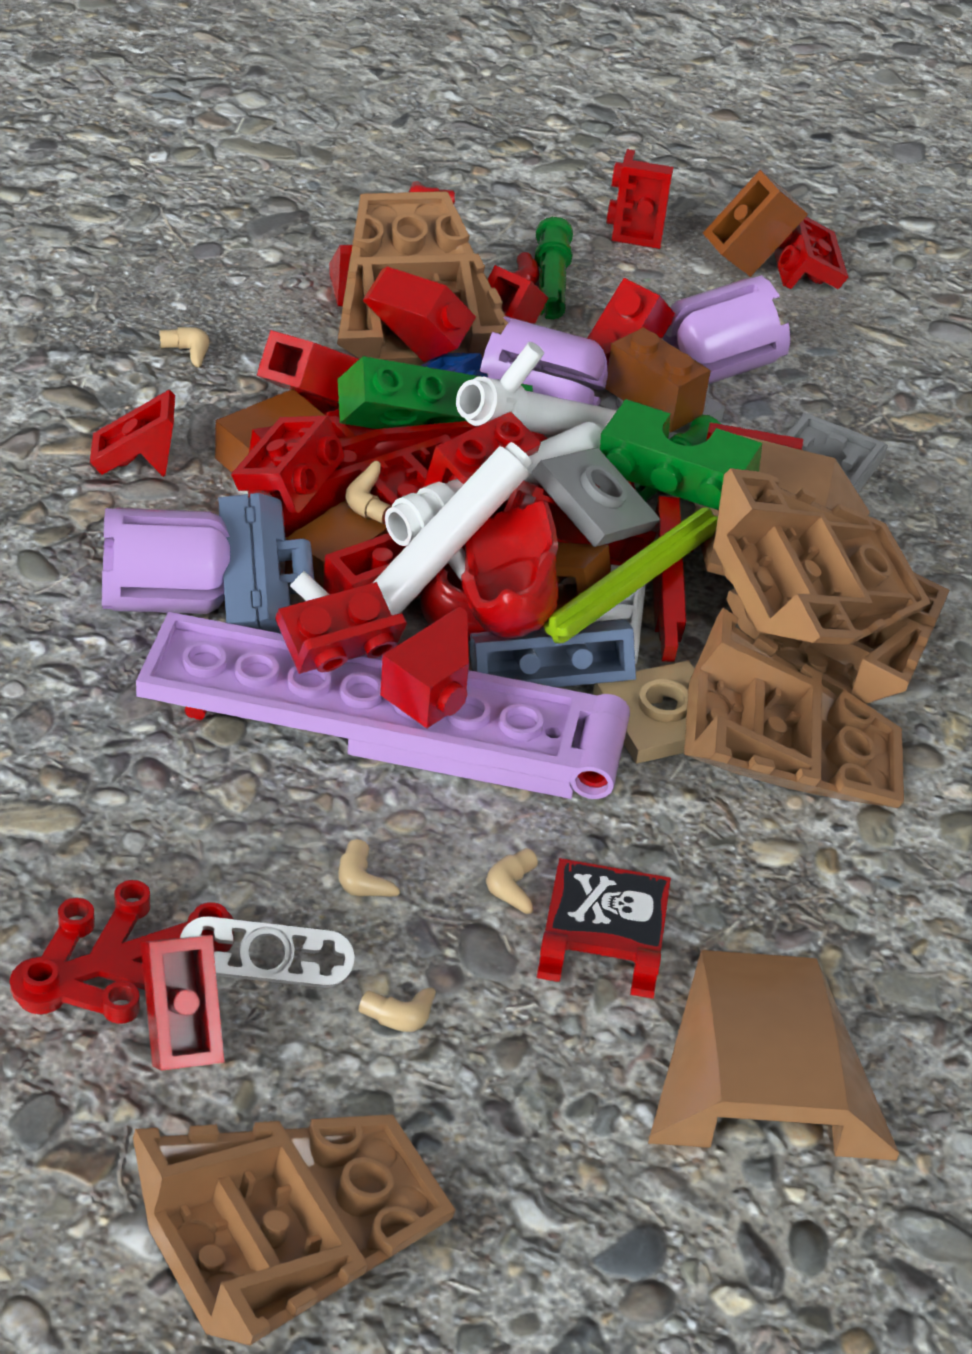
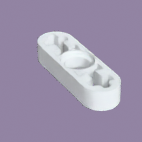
(313, 939)

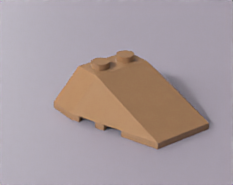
(809, 566)

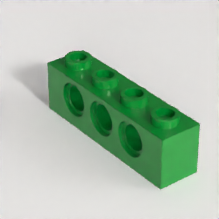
(399, 394)

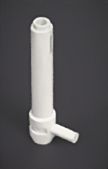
(490, 398)
(415, 510)
(444, 532)

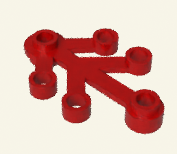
(51, 980)

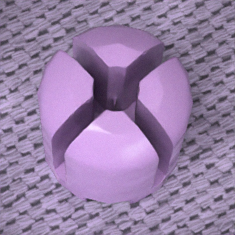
(730, 328)
(565, 370)
(164, 560)

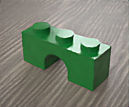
(641, 451)

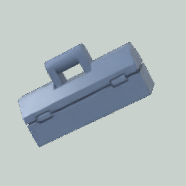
(257, 546)
(592, 656)

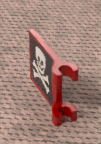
(606, 915)

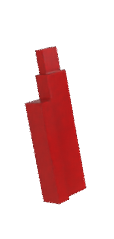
(669, 586)

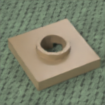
(651, 730)

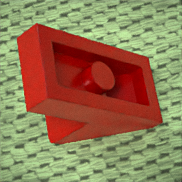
(140, 431)

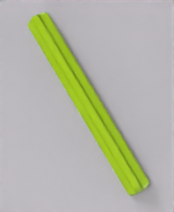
(631, 576)

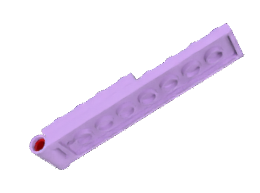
(502, 734)

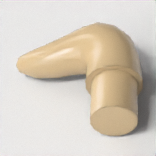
(187, 338)
(359, 495)
(506, 872)
(354, 876)
(398, 1014)

